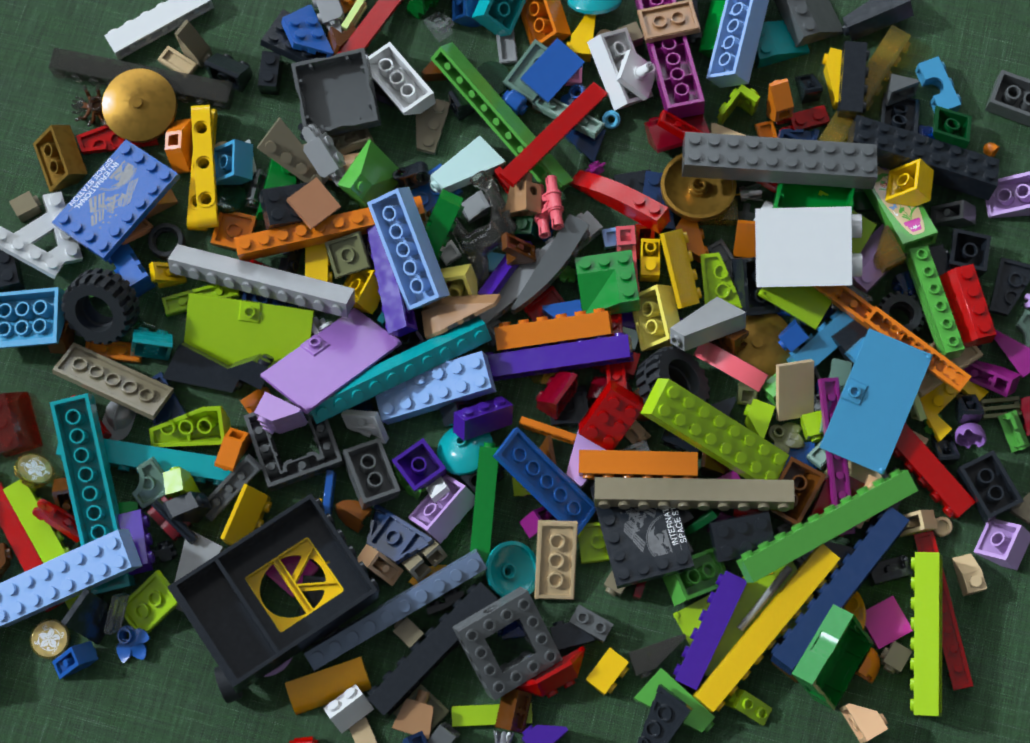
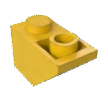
(650, 260)

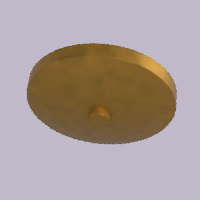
(139, 105)
(695, 197)
(762, 343)

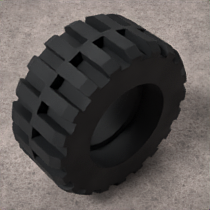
(87, 320)
(674, 365)

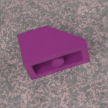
(530, 522)

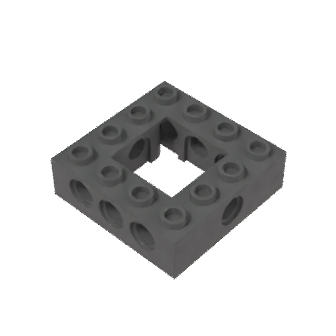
(295, 470)
(474, 629)

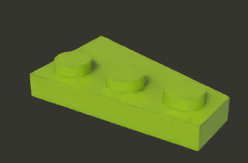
(717, 280)

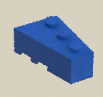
(131, 269)

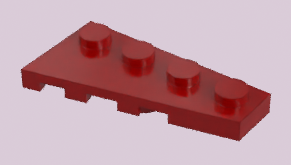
(104, 140)

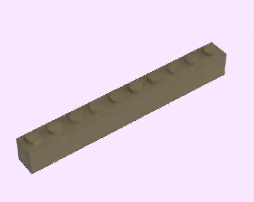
(694, 493)

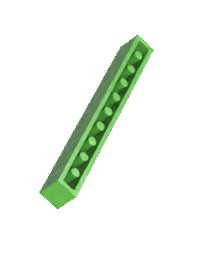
(495, 111)
(826, 525)

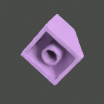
(1003, 543)

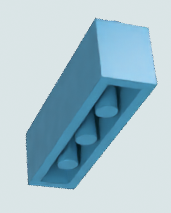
(821, 343)

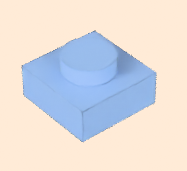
(609, 238)

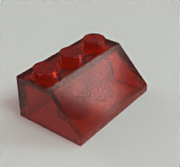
(17, 424)

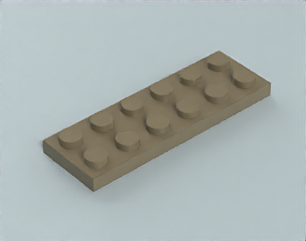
(113, 381)

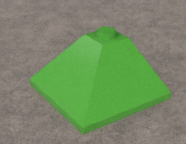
(369, 175)

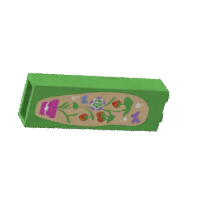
(908, 224)

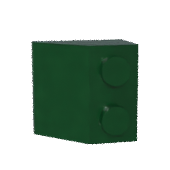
(951, 127)

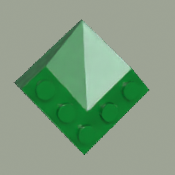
(608, 282)

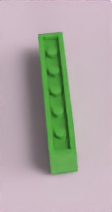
(934, 302)

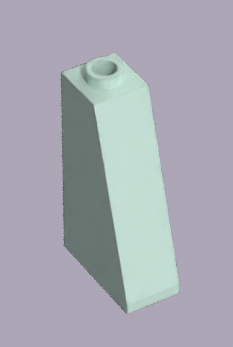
(465, 164)

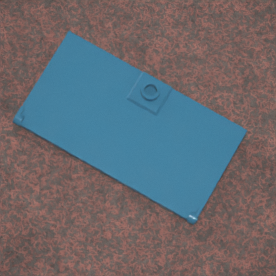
(876, 401)

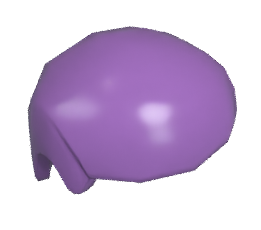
(970, 434)

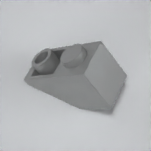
(476, 207)

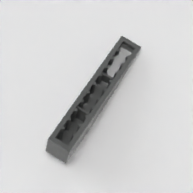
(554, 261)

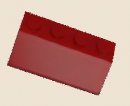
(968, 305)

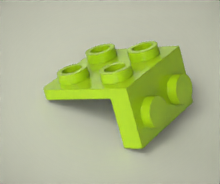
(744, 98)

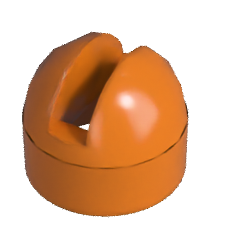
(990, 149)

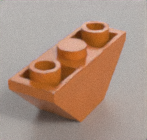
(779, 101)
(180, 145)
(695, 238)
(232, 449)

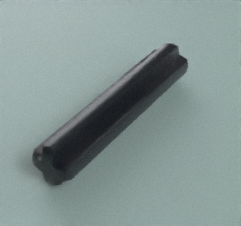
(179, 526)

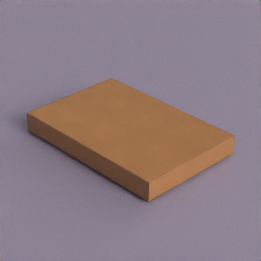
(668, 21)

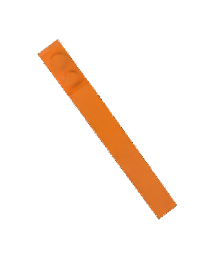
(878, 320)

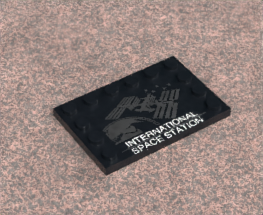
(643, 542)

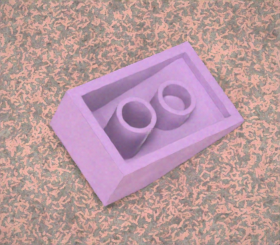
(1010, 197)

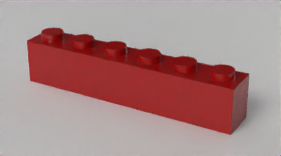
(932, 474)

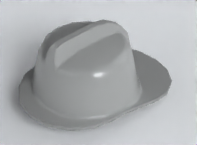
(118, 420)

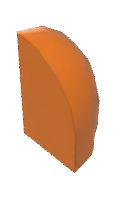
(252, 400)
(870, 666)

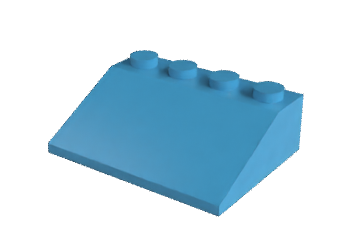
(31, 317)

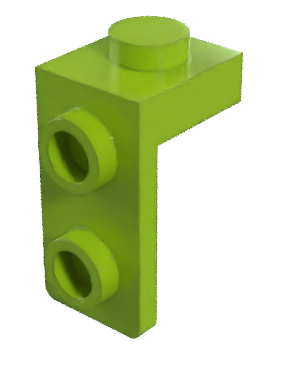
(749, 706)

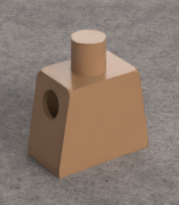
(524, 198)
(415, 716)

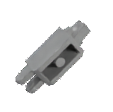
(330, 13)
(323, 153)

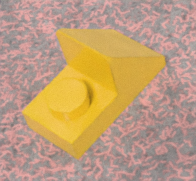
(160, 273)

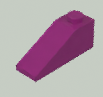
(1016, 352)
(993, 377)

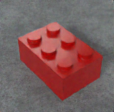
(611, 416)

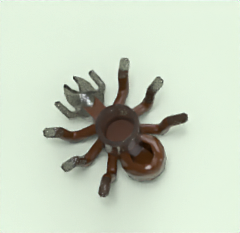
(94, 105)

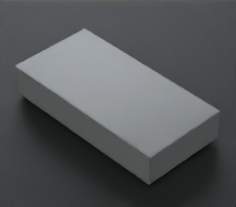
(507, 49)

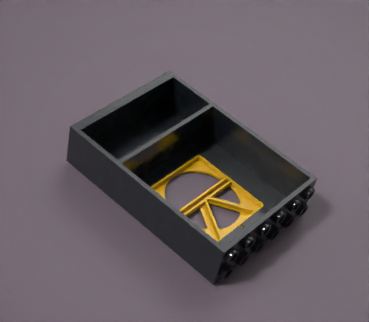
(226, 601)

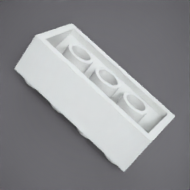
(608, 54)
(400, 81)

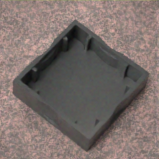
(337, 92)

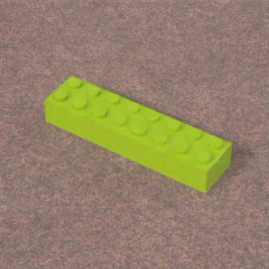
(713, 432)
(927, 634)

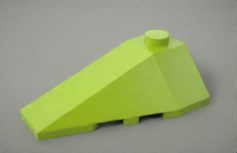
(194, 428)

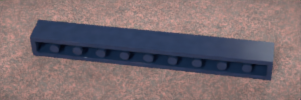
(841, 588)

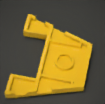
(938, 399)

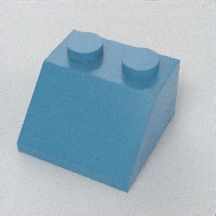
(234, 163)

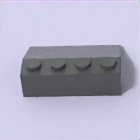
(809, 20)

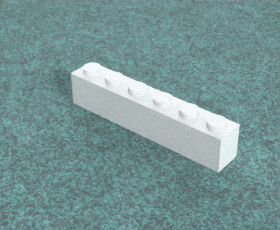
(154, 24)

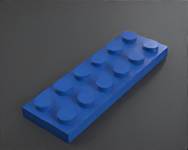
(544, 479)

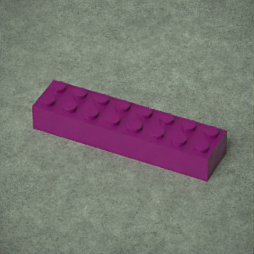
(675, 71)

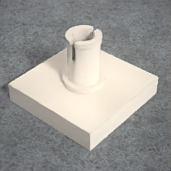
(636, 74)

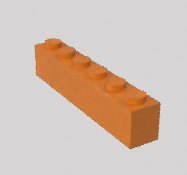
(553, 330)
(637, 464)

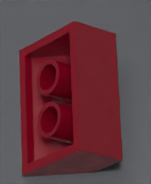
(663, 140)

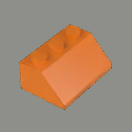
(545, 21)

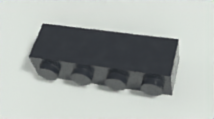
(852, 79)

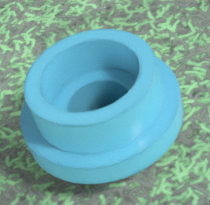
(611, 125)

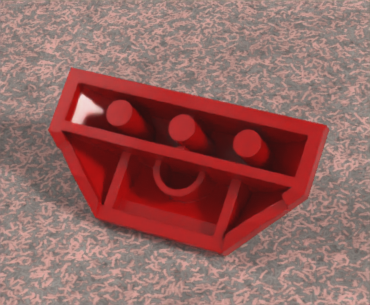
(556, 676)

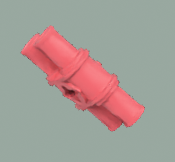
(550, 208)

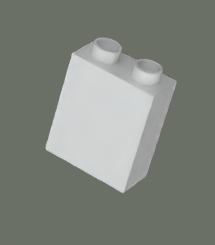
(806, 246)

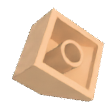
(864, 721)

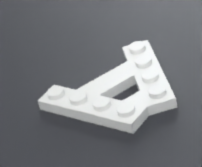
(22, 242)

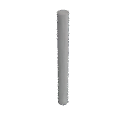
(764, 598)

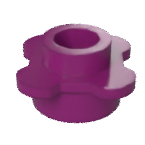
(596, 167)

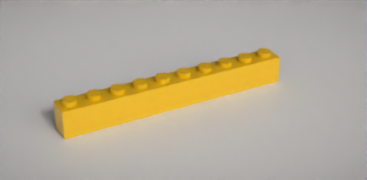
(766, 627)

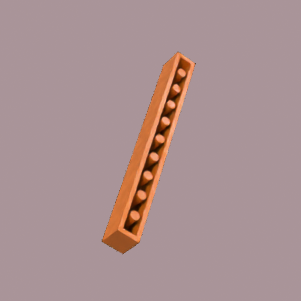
(300, 236)

